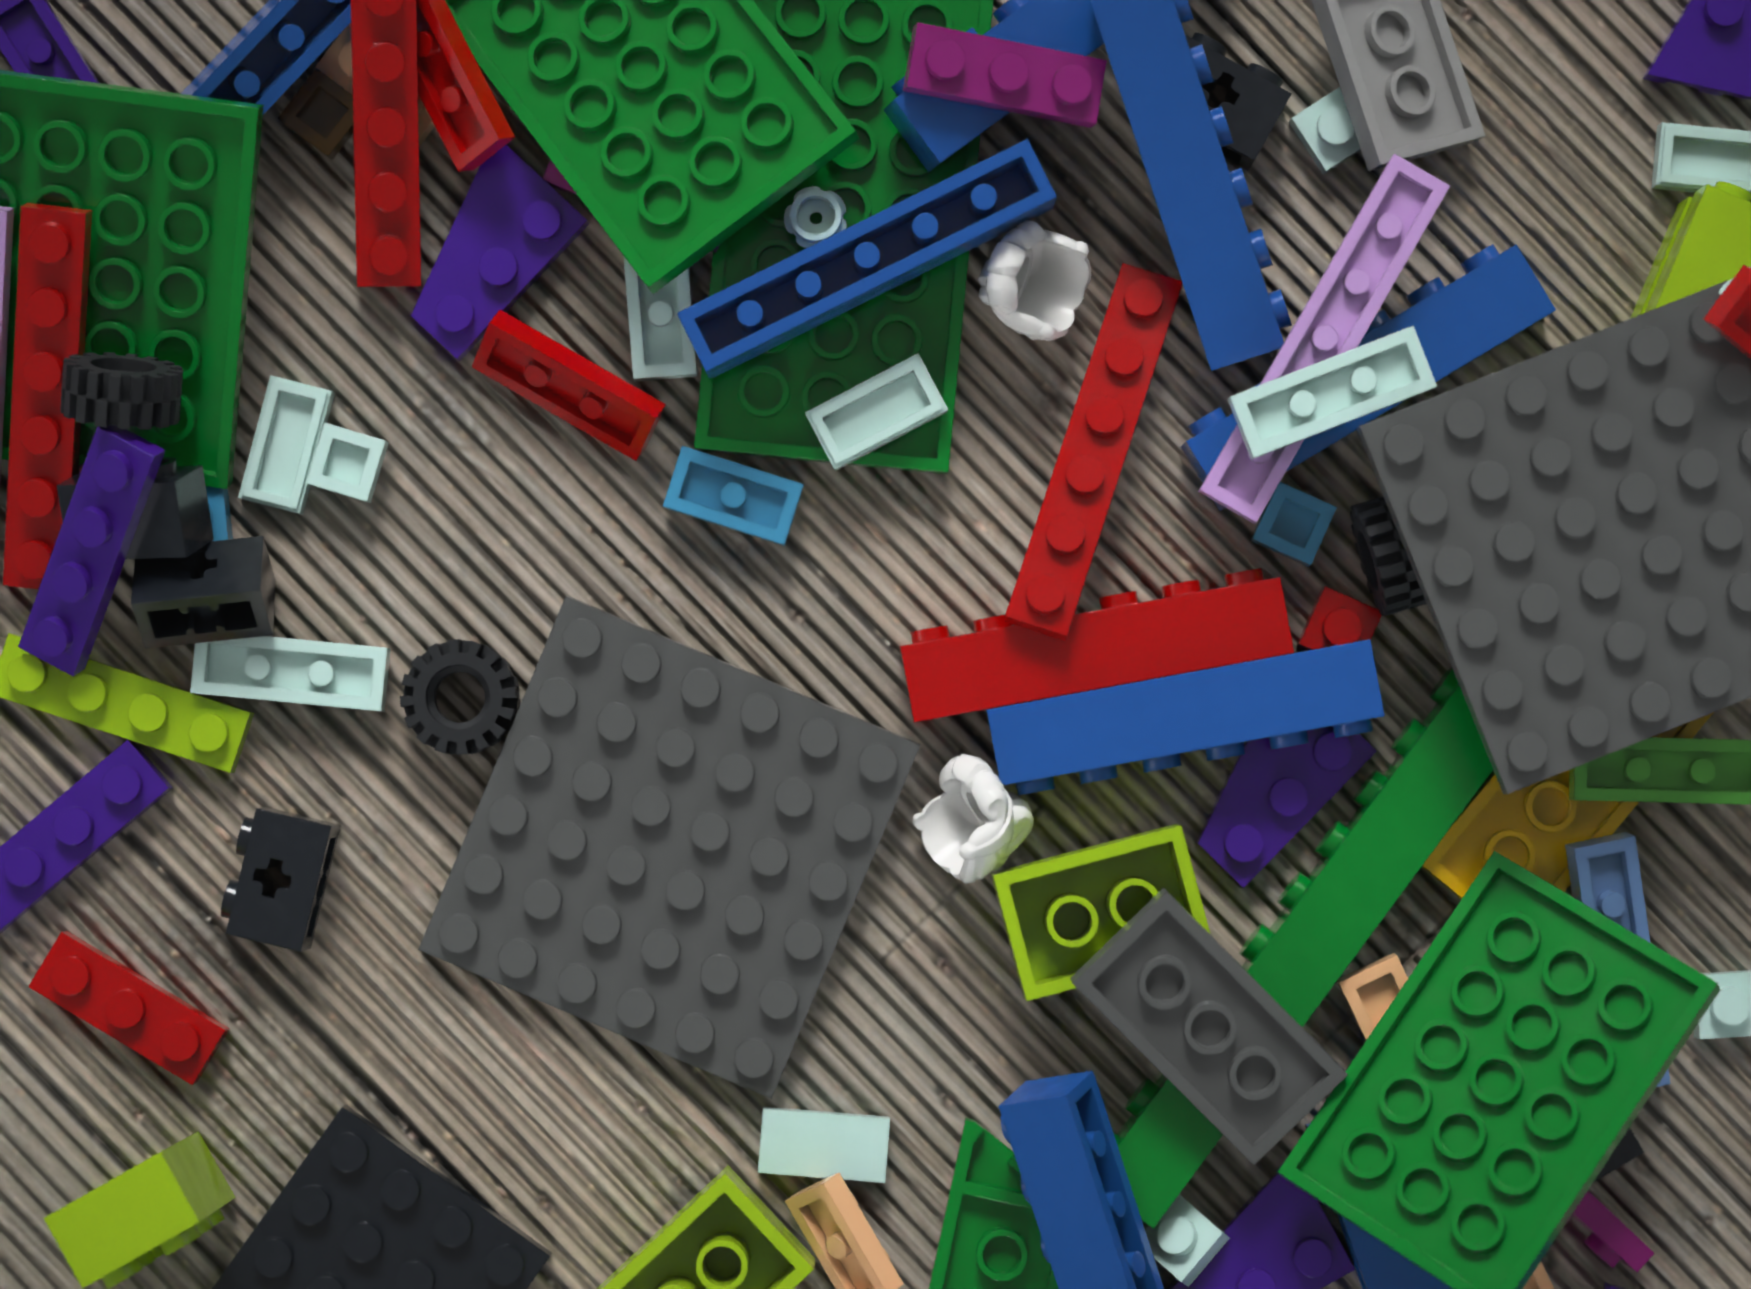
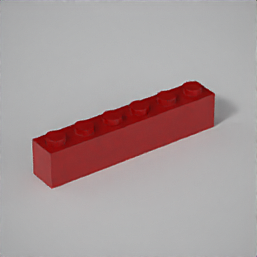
(1103, 648)

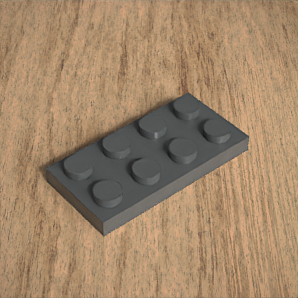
(1208, 1026)

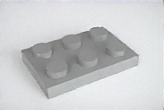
(1399, 77)

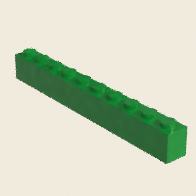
(1323, 921)

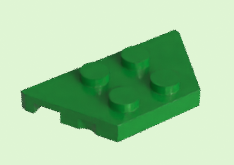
(987, 1224)

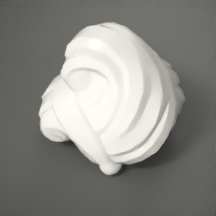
(1036, 281)
(973, 821)

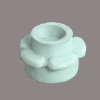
(810, 201)

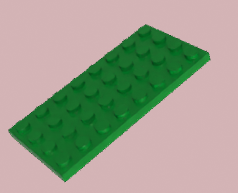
(761, 405)

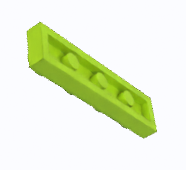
(128, 707)

